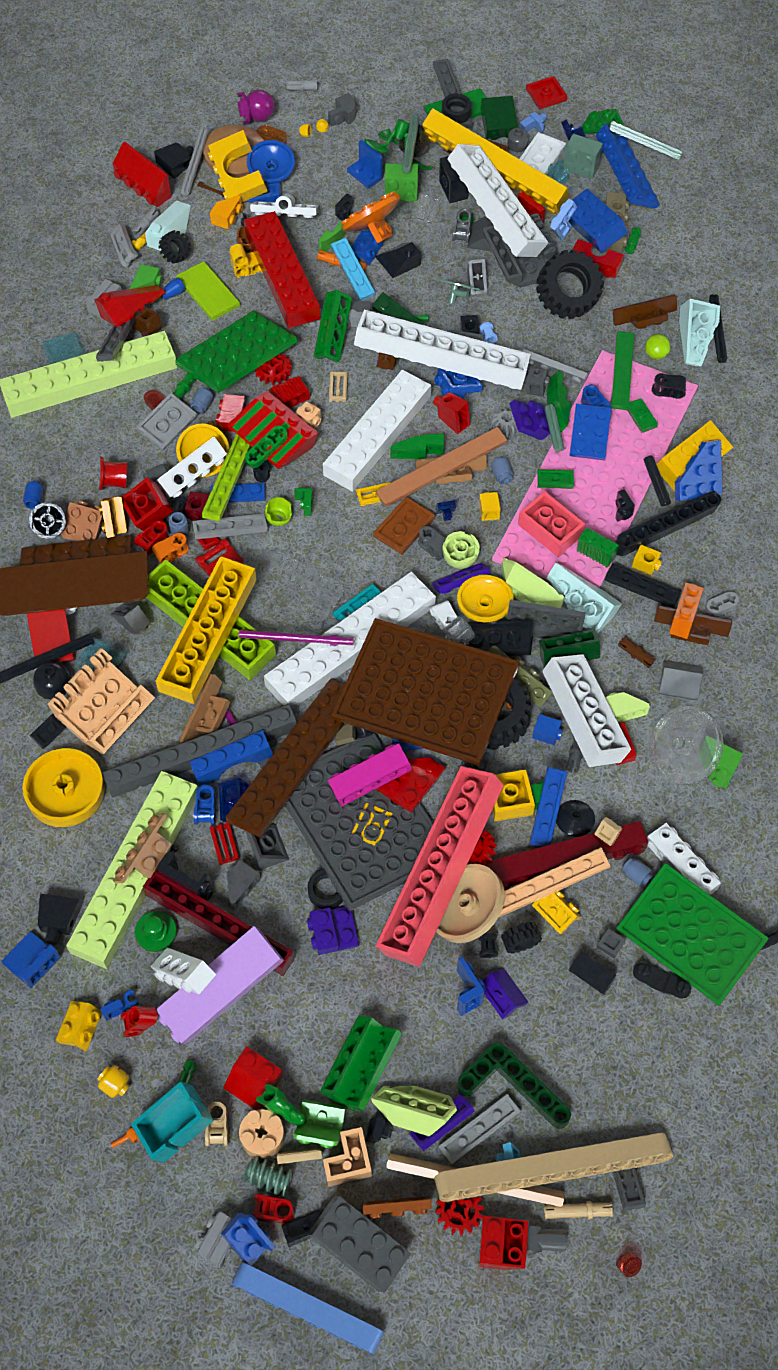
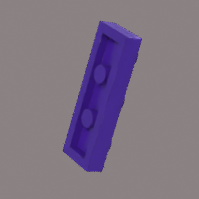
(455, 580)
(464, 1110)

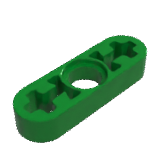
(279, 441)

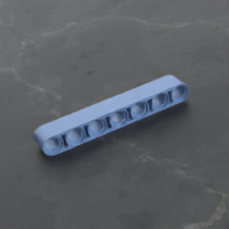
(308, 1308)

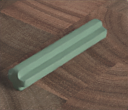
(554, 428)

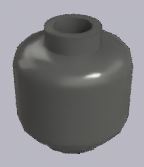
(517, 139)

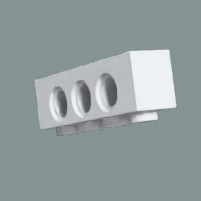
(210, 448)
(182, 971)

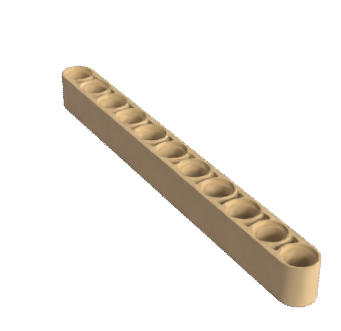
(552, 1167)

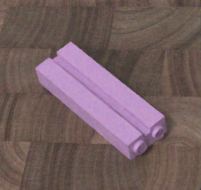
(236, 973)

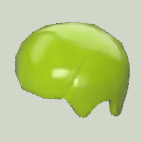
(657, 346)
(278, 506)

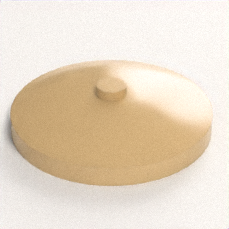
(473, 905)

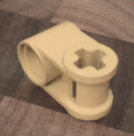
(218, 1130)

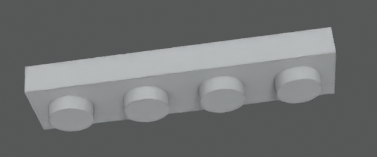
(577, 376)
(229, 526)
(479, 1130)

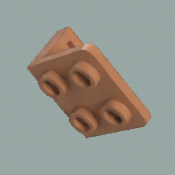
(82, 522)

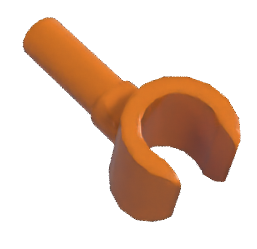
(130, 1134)

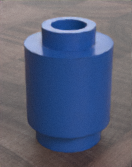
(33, 494)

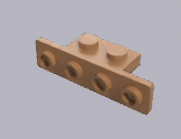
(460, 475)
(207, 712)
(146, 853)

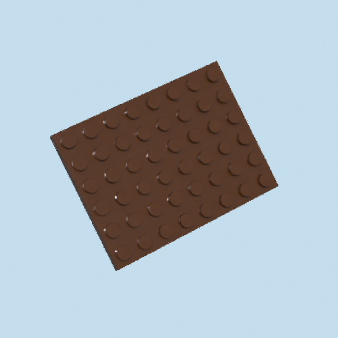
(426, 691)

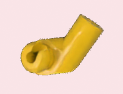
(139, 243)

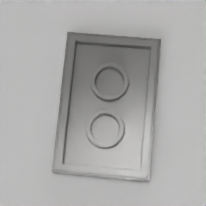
(166, 421)

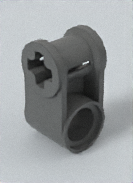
(462, 228)
(431, 542)

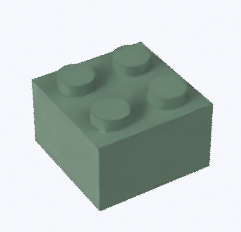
(582, 156)

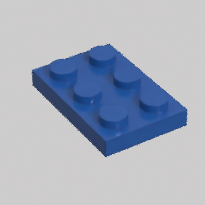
(590, 432)

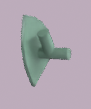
(457, 292)

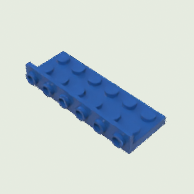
(627, 168)

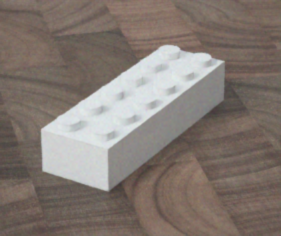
(586, 710)

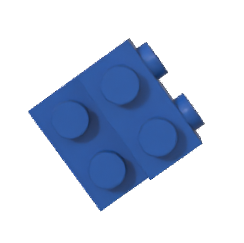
(456, 383)

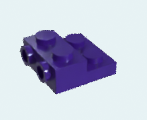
(530, 418)
(332, 930)

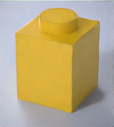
(489, 506)

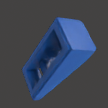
(274, 191)

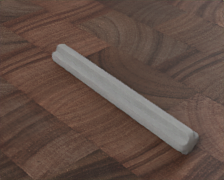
(194, 162)

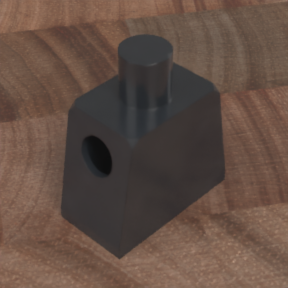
(174, 158)
(57, 916)

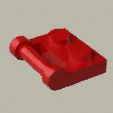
(229, 554)

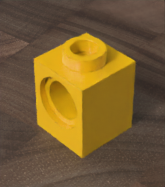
(645, 553)

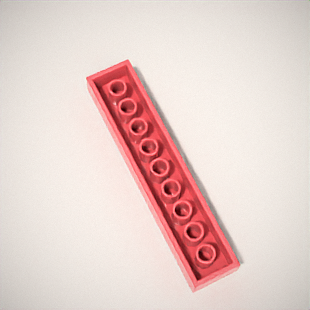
(439, 866)

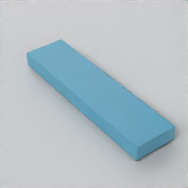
(352, 269)

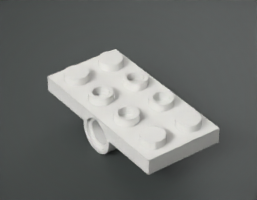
(292, 210)

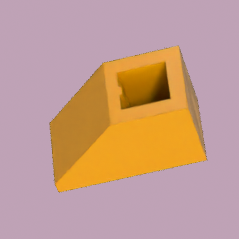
(226, 211)

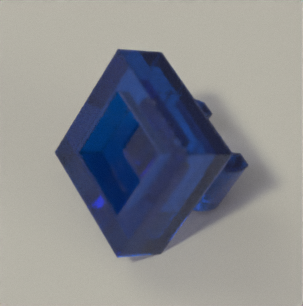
(446, 508)

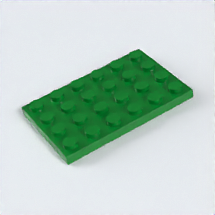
(236, 351)
(692, 934)

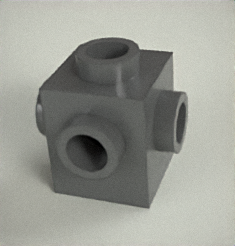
(537, 381)

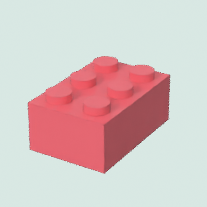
(551, 524)

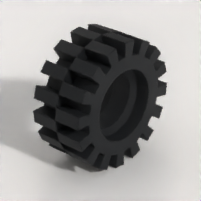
(180, 241)
(521, 937)

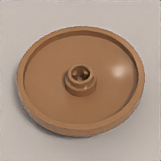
(238, 167)

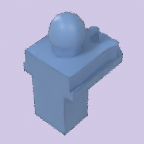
(534, 120)

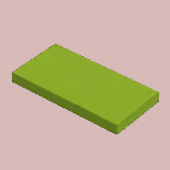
(208, 291)

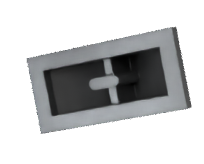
(477, 276)

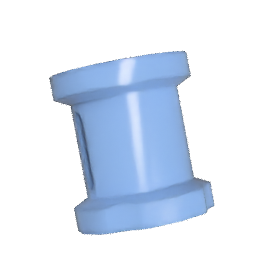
(487, 330)

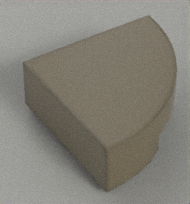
(345, 735)

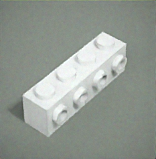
(679, 856)

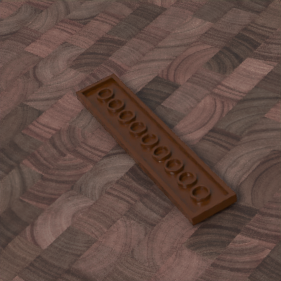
(288, 764)

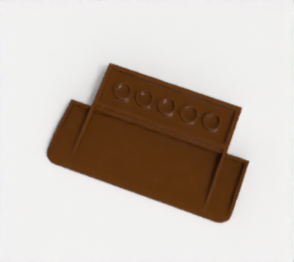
(74, 576)

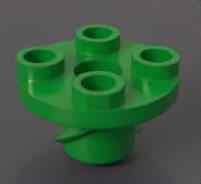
(155, 931)

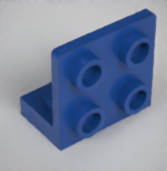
(368, 167)
(31, 959)
(474, 994)

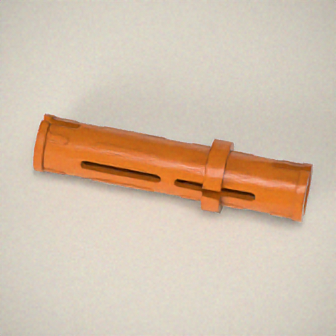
(332, 259)

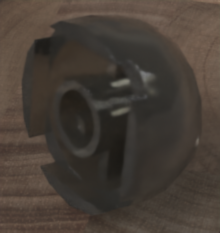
(421, 145)

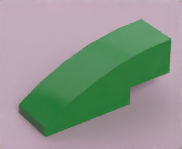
(418, 447)

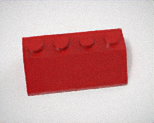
(141, 175)

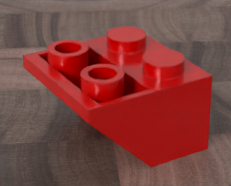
(503, 1243)

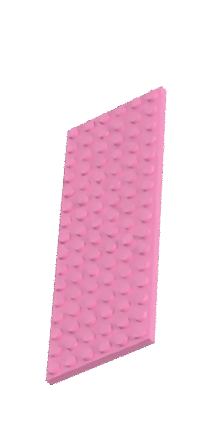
(599, 480)

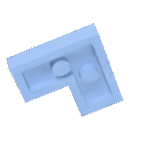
(560, 224)

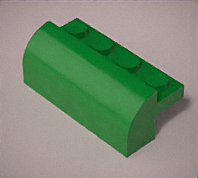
(360, 1063)

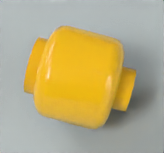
(113, 1081)

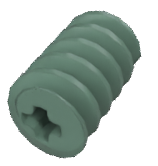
(268, 1176)

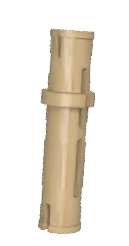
(579, 1210)

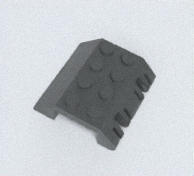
(519, 270)

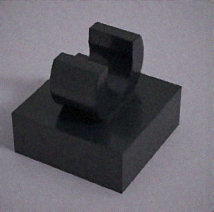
(377, 1130)

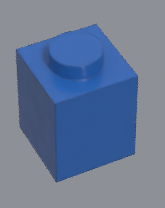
(547, 730)

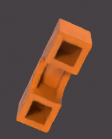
(686, 610)

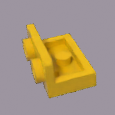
(79, 1025)

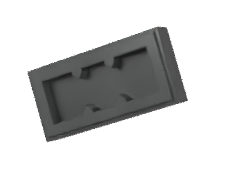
(629, 1189)

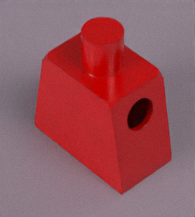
(453, 411)

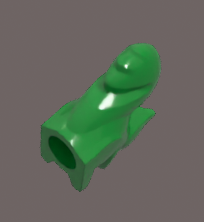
(277, 1103)

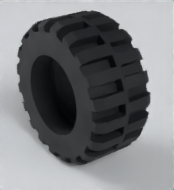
(582, 268)
(517, 721)

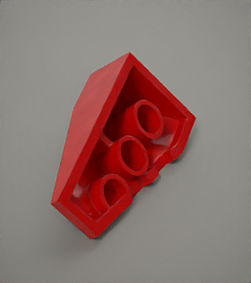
(120, 305)

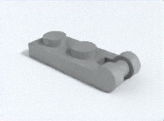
(123, 245)

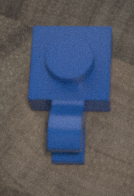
(116, 1007)

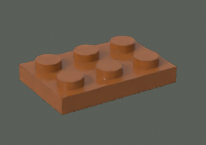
(403, 525)
(397, 1206)

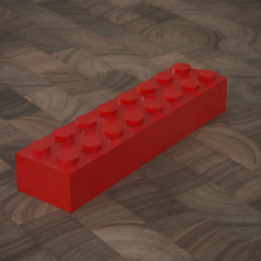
(282, 270)

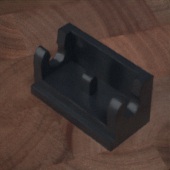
(592, 973)
(297, 1230)

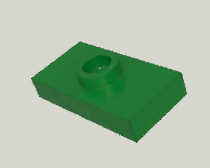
(641, 415)
(555, 479)

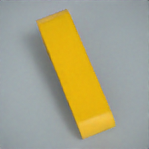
(243, 263)

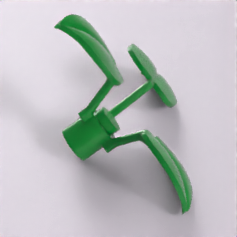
(399, 131)

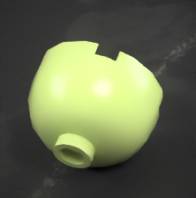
(460, 550)

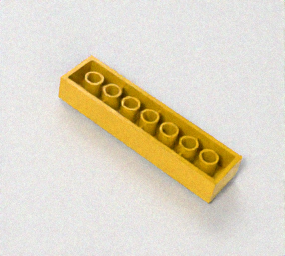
(206, 630)

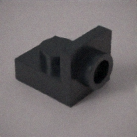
(343, 207)
(624, 505)

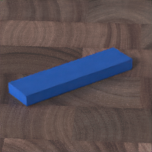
(548, 807)

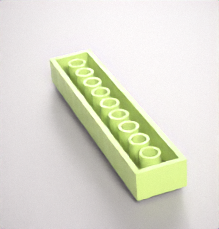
(86, 376)
(115, 904)

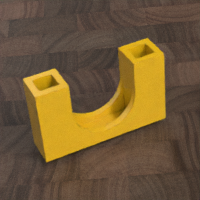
(225, 152)

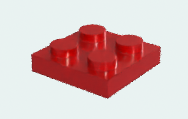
(546, 92)

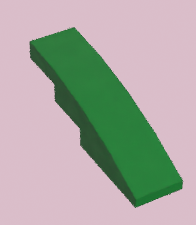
(557, 396)

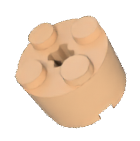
(253, 1124)

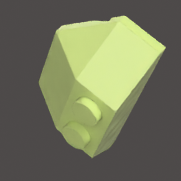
(528, 586)
(414, 1108)

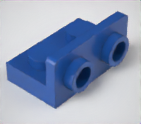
(366, 246)
(247, 1238)

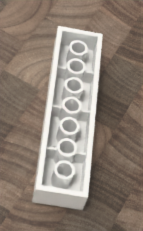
(497, 201)
(376, 430)

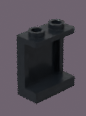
(169, 868)

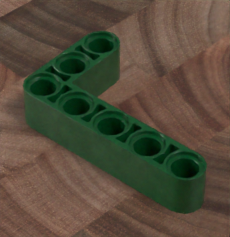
(516, 1080)

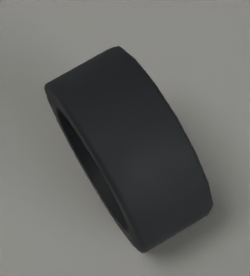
(457, 100)
(318, 902)

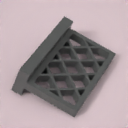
(550, 627)

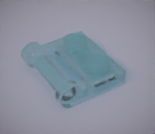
(117, 656)

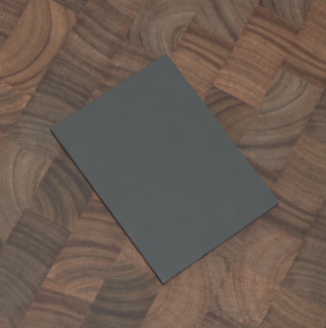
(354, 866)

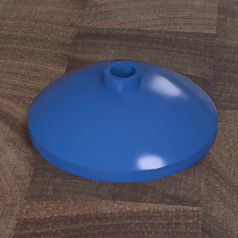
(271, 154)

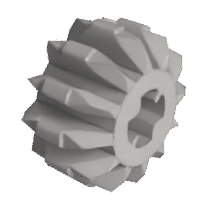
(505, 422)

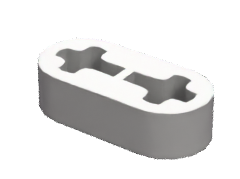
(724, 607)

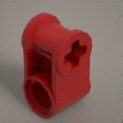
(150, 536)
(138, 1020)
(268, 1208)

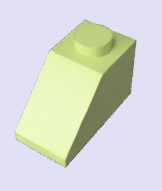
(626, 706)

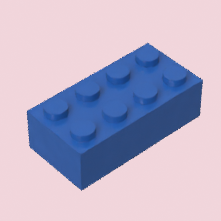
(596, 221)

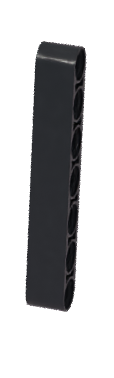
(704, 506)

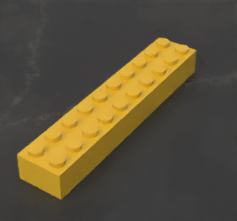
(514, 171)

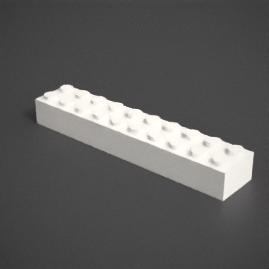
(442, 349)
(319, 662)

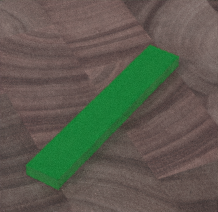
(622, 370)

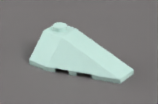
(171, 219)
(697, 327)
(584, 597)

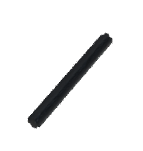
(51, 655)

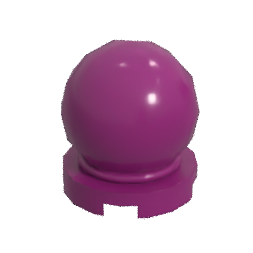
(256, 106)

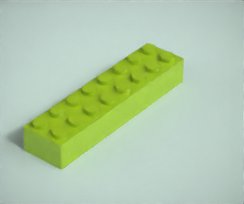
(177, 596)

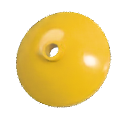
(195, 437)
(488, 591)

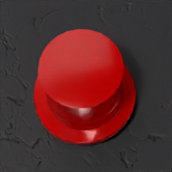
(113, 474)

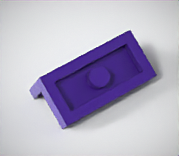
(503, 993)

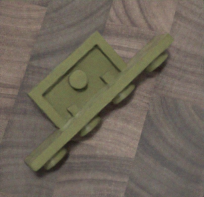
(529, 678)

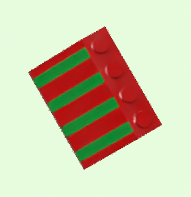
(262, 416)

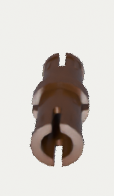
(637, 652)

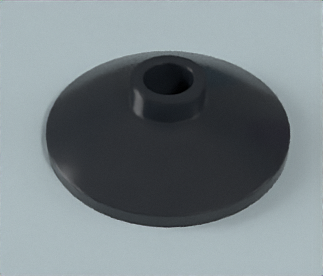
(575, 826)

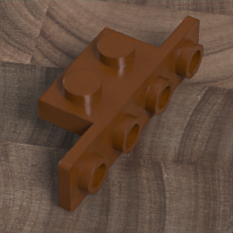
(646, 312)
(701, 626)

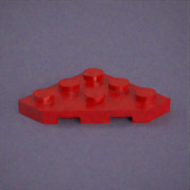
(414, 785)

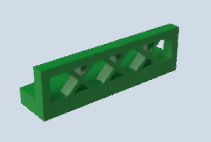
(329, 324)

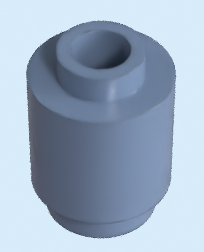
(201, 400)
(502, 470)
(178, 523)
(638, 872)

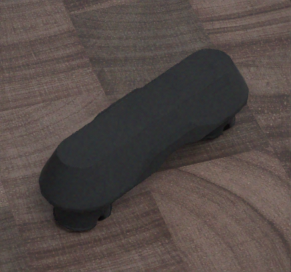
(661, 981)

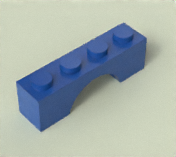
(249, 749)

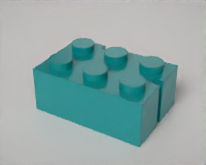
(172, 1122)

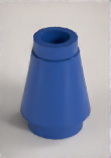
(173, 288)

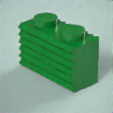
(597, 547)

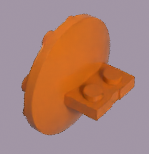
(373, 217)

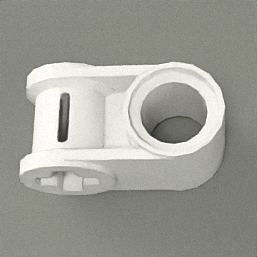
(443, 613)

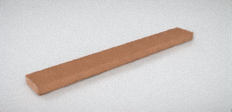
(441, 467)

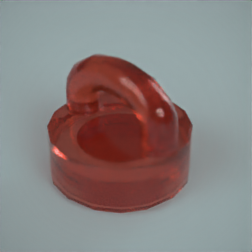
(629, 1264)

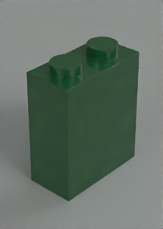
(498, 116)

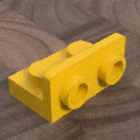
(557, 911)

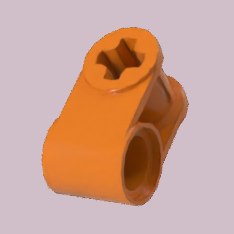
(170, 549)

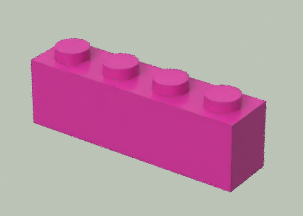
(369, 774)

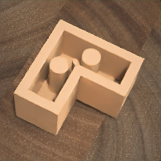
(352, 1164)

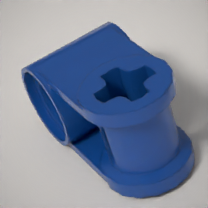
(593, 397)
(205, 808)

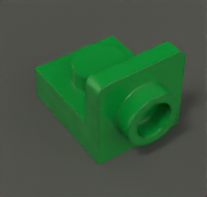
(306, 497)

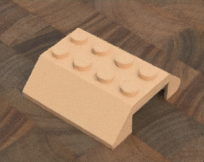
(100, 703)

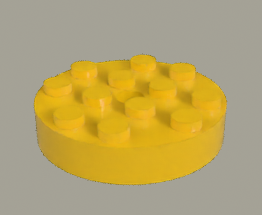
(61, 768)

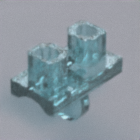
(557, 172)

